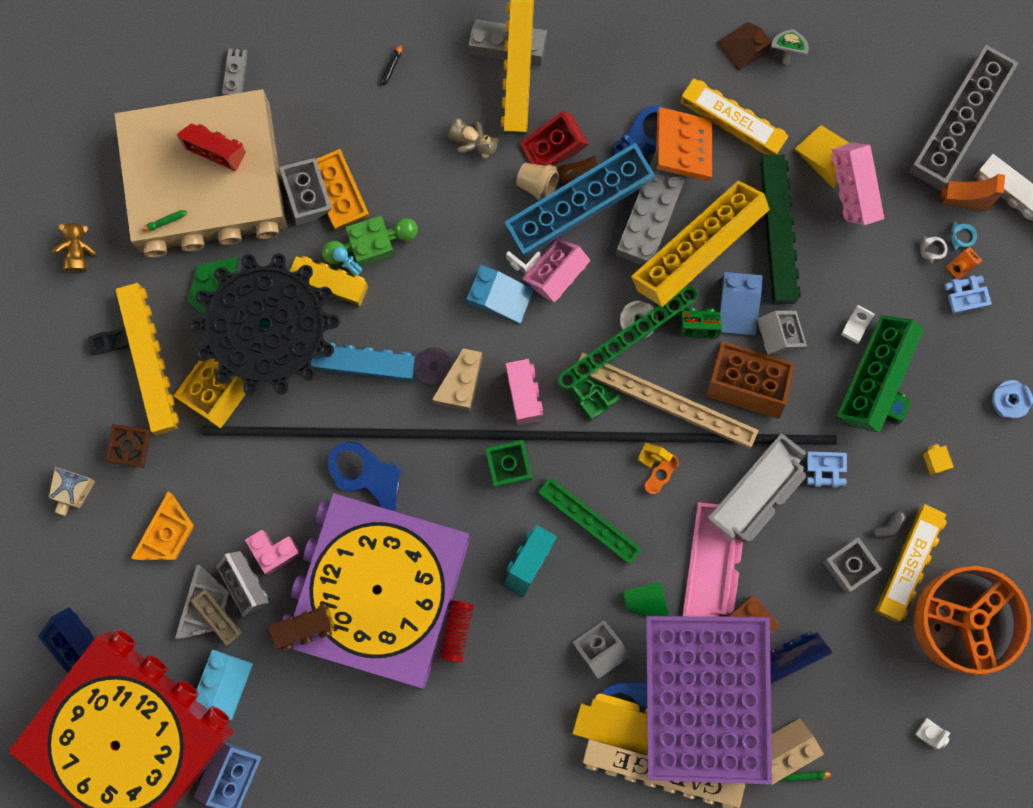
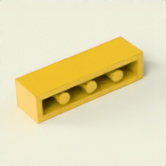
(343, 286)

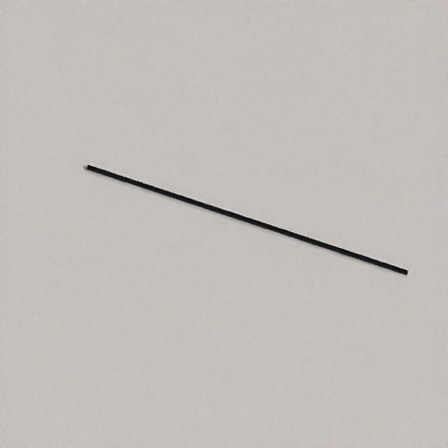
(503, 435)

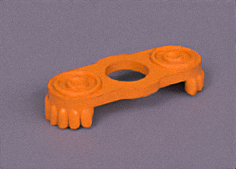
(654, 485)

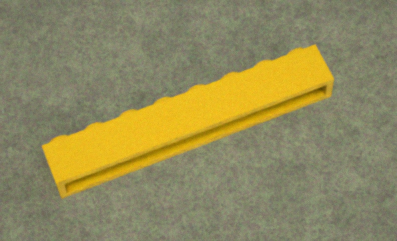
(517, 65)
(146, 359)

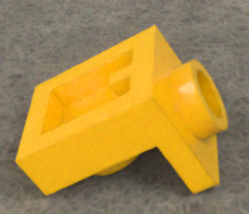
(651, 453)

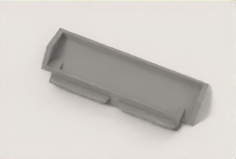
(766, 483)

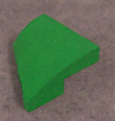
(593, 398)
(646, 600)

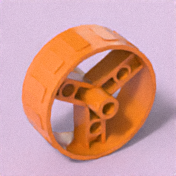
(973, 619)

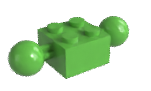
(371, 240)

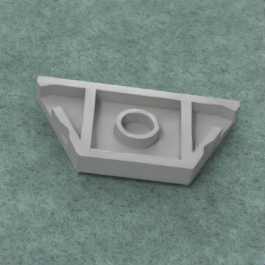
(191, 620)

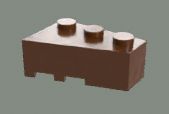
(302, 628)

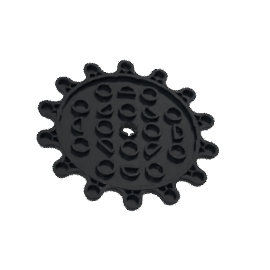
(259, 295)

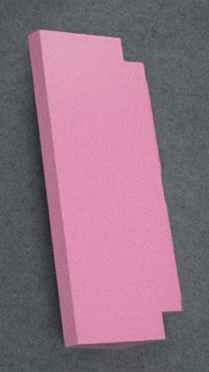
(711, 573)

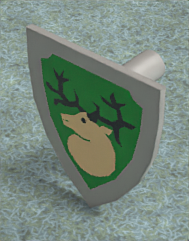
(790, 42)

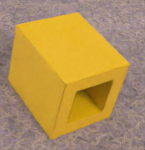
(937, 459)

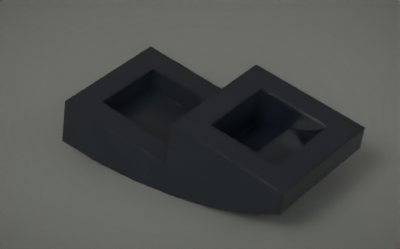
(108, 341)

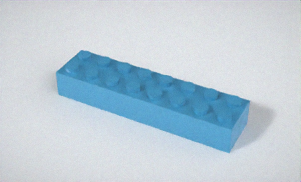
(580, 200)

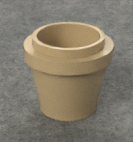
(538, 179)

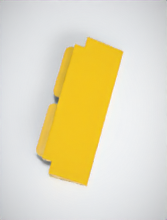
(614, 723)

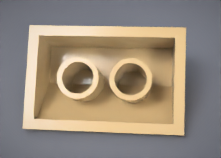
(792, 749)

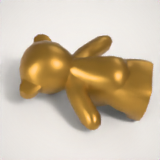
(74, 255)

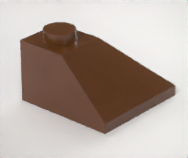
(745, 44)

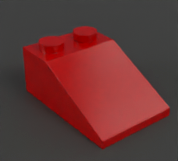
(554, 141)

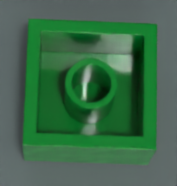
(508, 464)

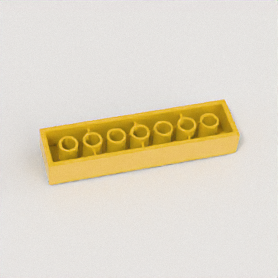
(700, 243)

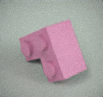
(272, 556)

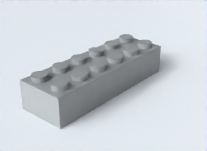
(650, 216)

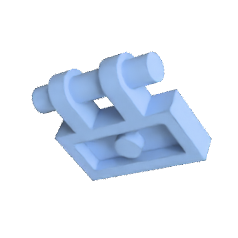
(968, 300)
(826, 462)

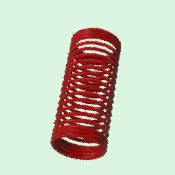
(449, 653)

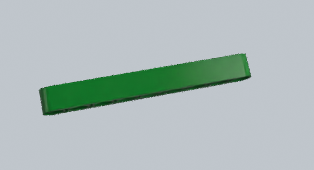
(619, 342)

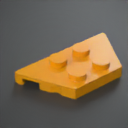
(165, 533)

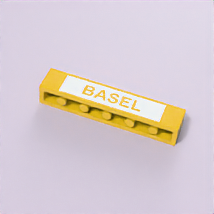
(733, 118)
(910, 563)

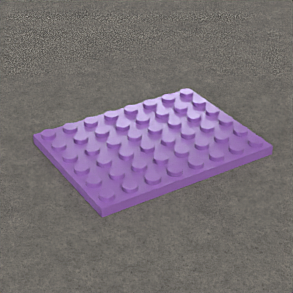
(709, 699)

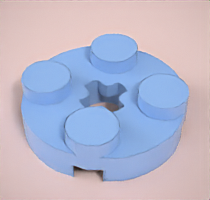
(1006, 409)

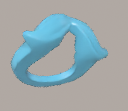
(957, 243)

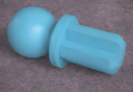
(341, 255)

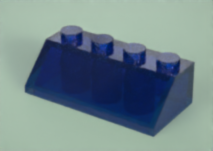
(66, 638)
(797, 655)

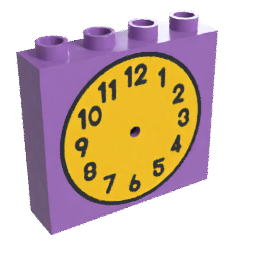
(384, 585)

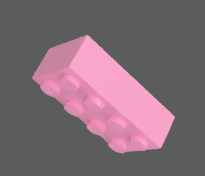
(857, 183)

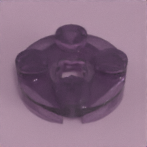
(428, 357)

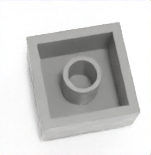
(852, 565)

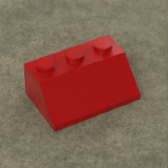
(212, 146)

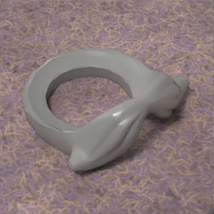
(931, 256)

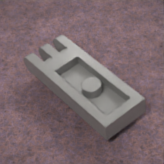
(234, 72)

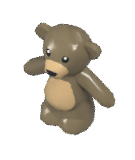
(472, 139)

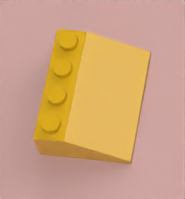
(207, 396)

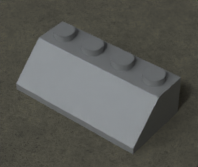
(489, 39)

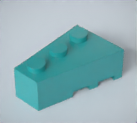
(529, 560)

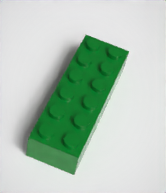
(880, 373)

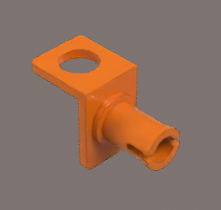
(963, 263)

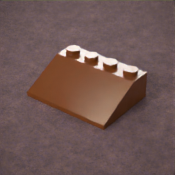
(750, 380)

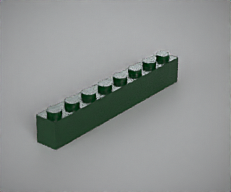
(779, 230)

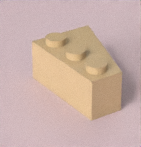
(460, 383)

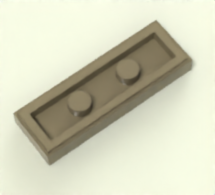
(216, 617)

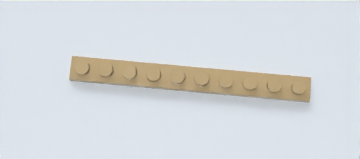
(673, 404)

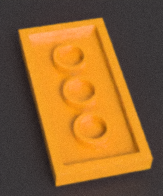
(341, 190)

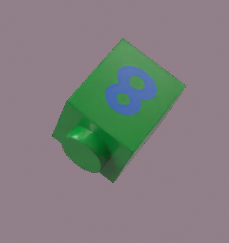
(898, 408)

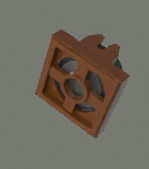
(129, 446)

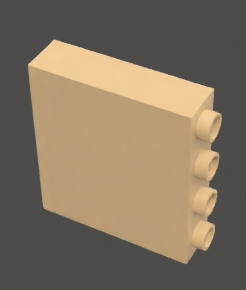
(218, 201)

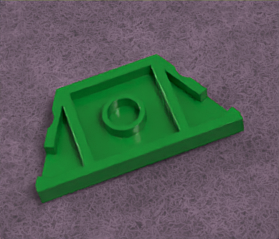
(205, 279)

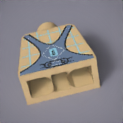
(69, 490)

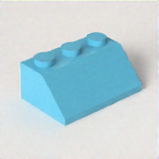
(223, 682)

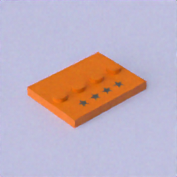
(684, 144)

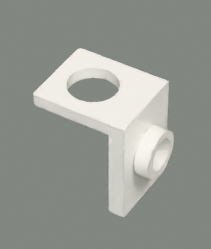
(519, 265)
(855, 327)

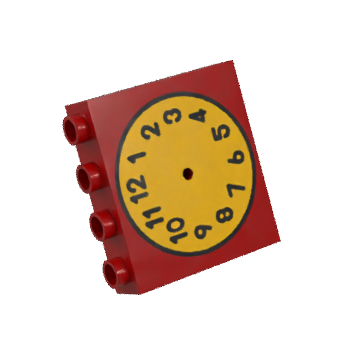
(121, 731)

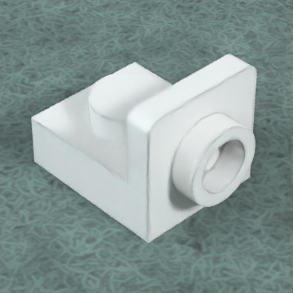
(932, 734)

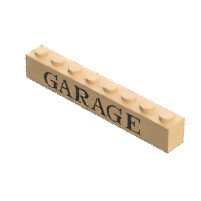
(635, 767)

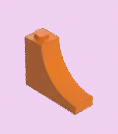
(973, 195)

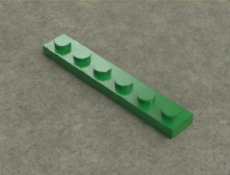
(590, 521)

